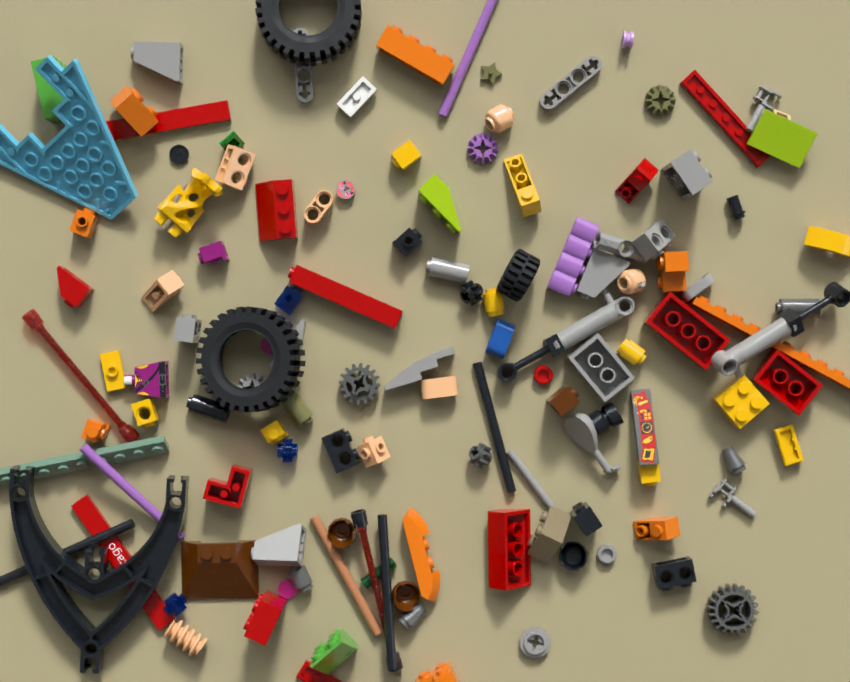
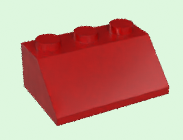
(276, 210)
(786, 381)

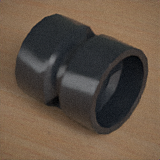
(606, 418)

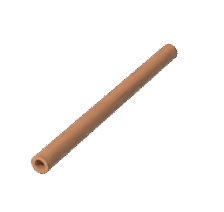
(346, 576)

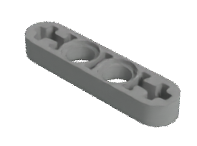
(297, 68)
(570, 83)

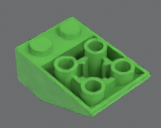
(333, 652)

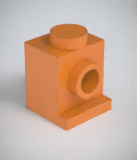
(95, 430)

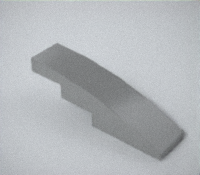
(413, 372)

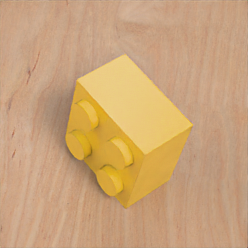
(740, 401)

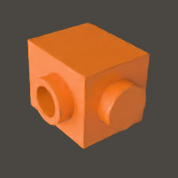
(84, 223)

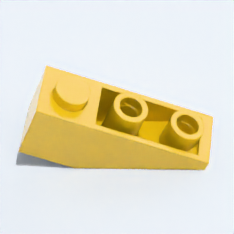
(522, 185)

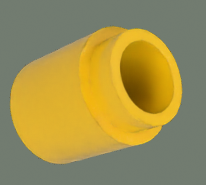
(493, 302)
(631, 352)

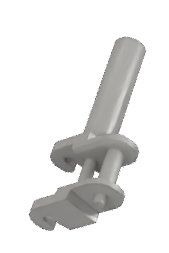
(763, 104)
(732, 498)

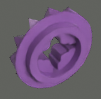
(489, 154)

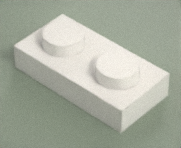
(356, 97)

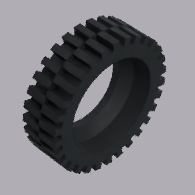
(309, 47)
(285, 363)

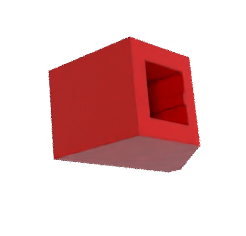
(637, 180)

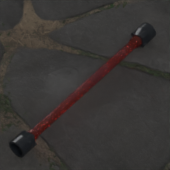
(360, 522)

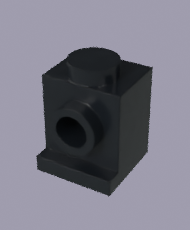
(404, 248)

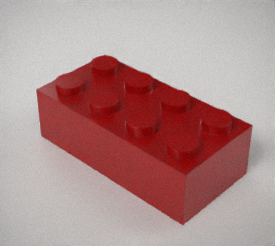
(686, 330)

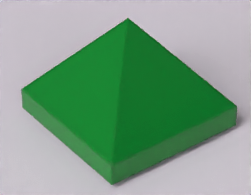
(232, 139)

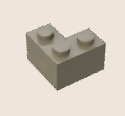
(549, 534)

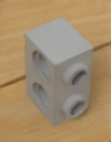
(654, 240)
(187, 328)

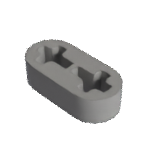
(697, 287)

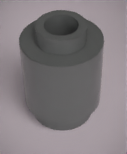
(300, 578)

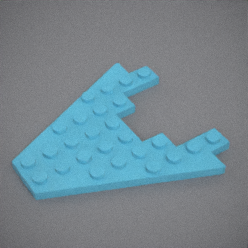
(82, 157)

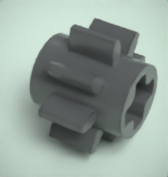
(480, 455)

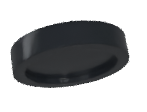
(179, 154)

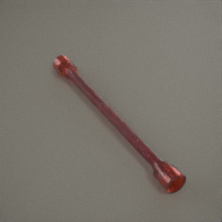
(34, 321)

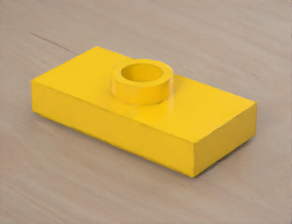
(113, 370)
(788, 445)

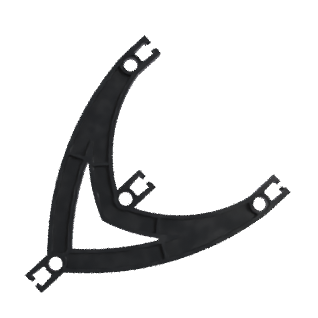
(52, 566)

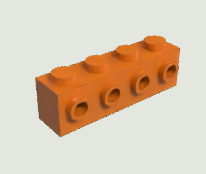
(415, 56)

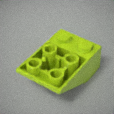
(438, 196)

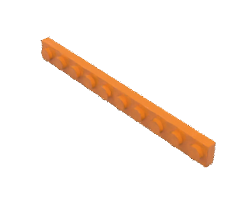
(786, 348)

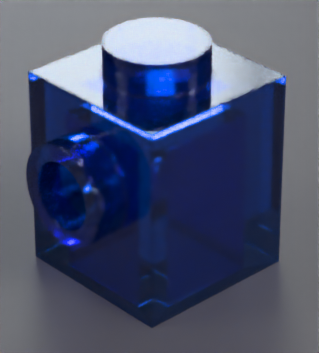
(289, 299)

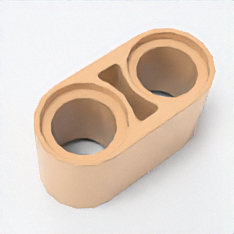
(316, 205)
(439, 387)

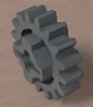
(351, 379)

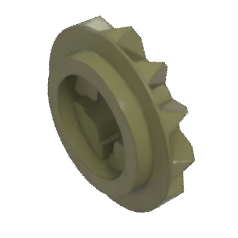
(653, 106)

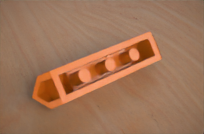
(427, 579)

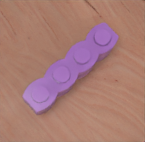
(572, 257)

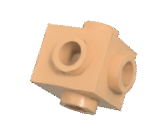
(373, 451)

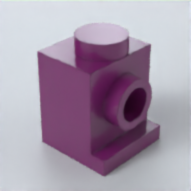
(213, 253)

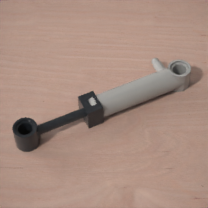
(788, 324)
(574, 333)

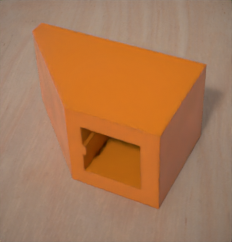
(657, 528)

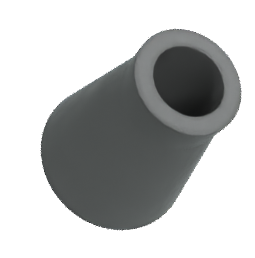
(733, 461)
(411, 618)

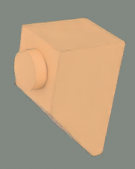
(162, 290)

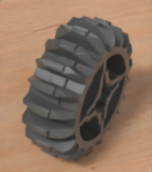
(737, 603)

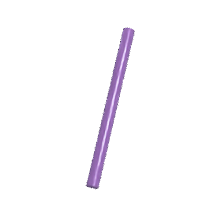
(467, 57)
(123, 484)

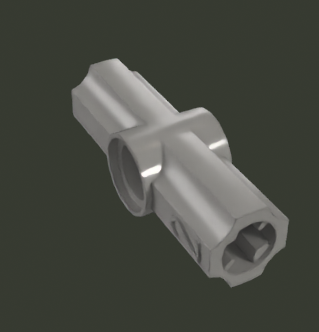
(613, 244)

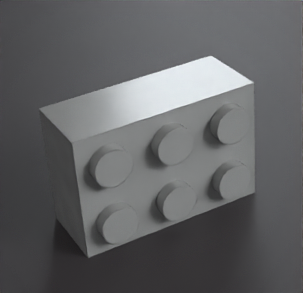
(687, 174)
(600, 367)

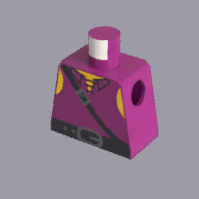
(150, 379)

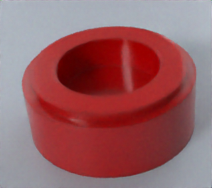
(543, 374)

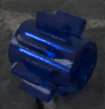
(287, 450)
(175, 604)

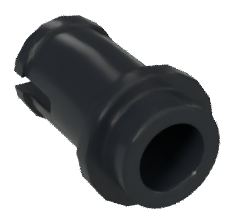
(735, 207)

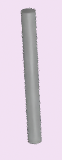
(529, 477)

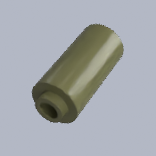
(298, 409)

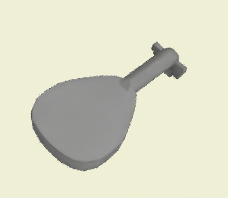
(584, 433)

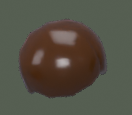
(341, 533)
(405, 595)

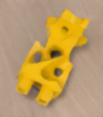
(177, 212)

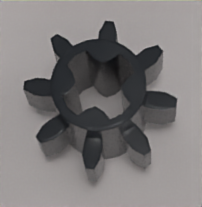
(471, 293)

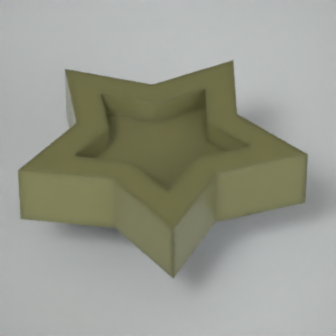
(490, 73)

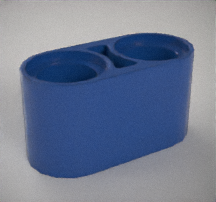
(500, 338)

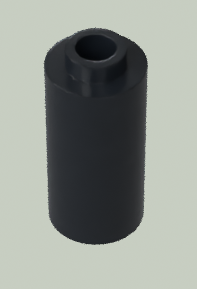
(208, 408)

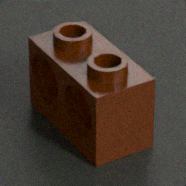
(563, 400)

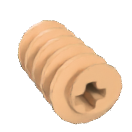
(184, 637)

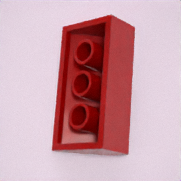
(507, 548)

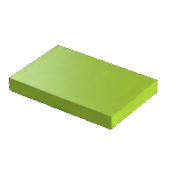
(782, 138)

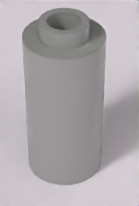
(448, 270)

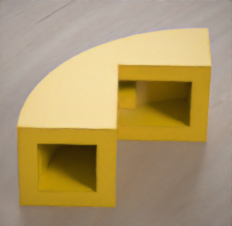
(828, 241)

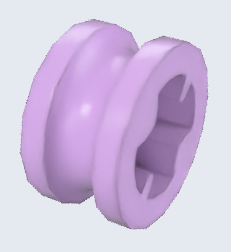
(627, 39)

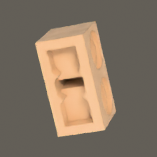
(230, 165)

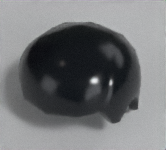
(573, 556)

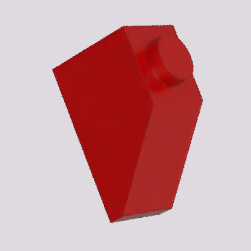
(72, 288)

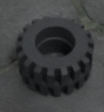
(518, 275)

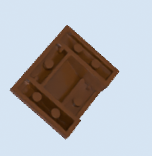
(219, 570)

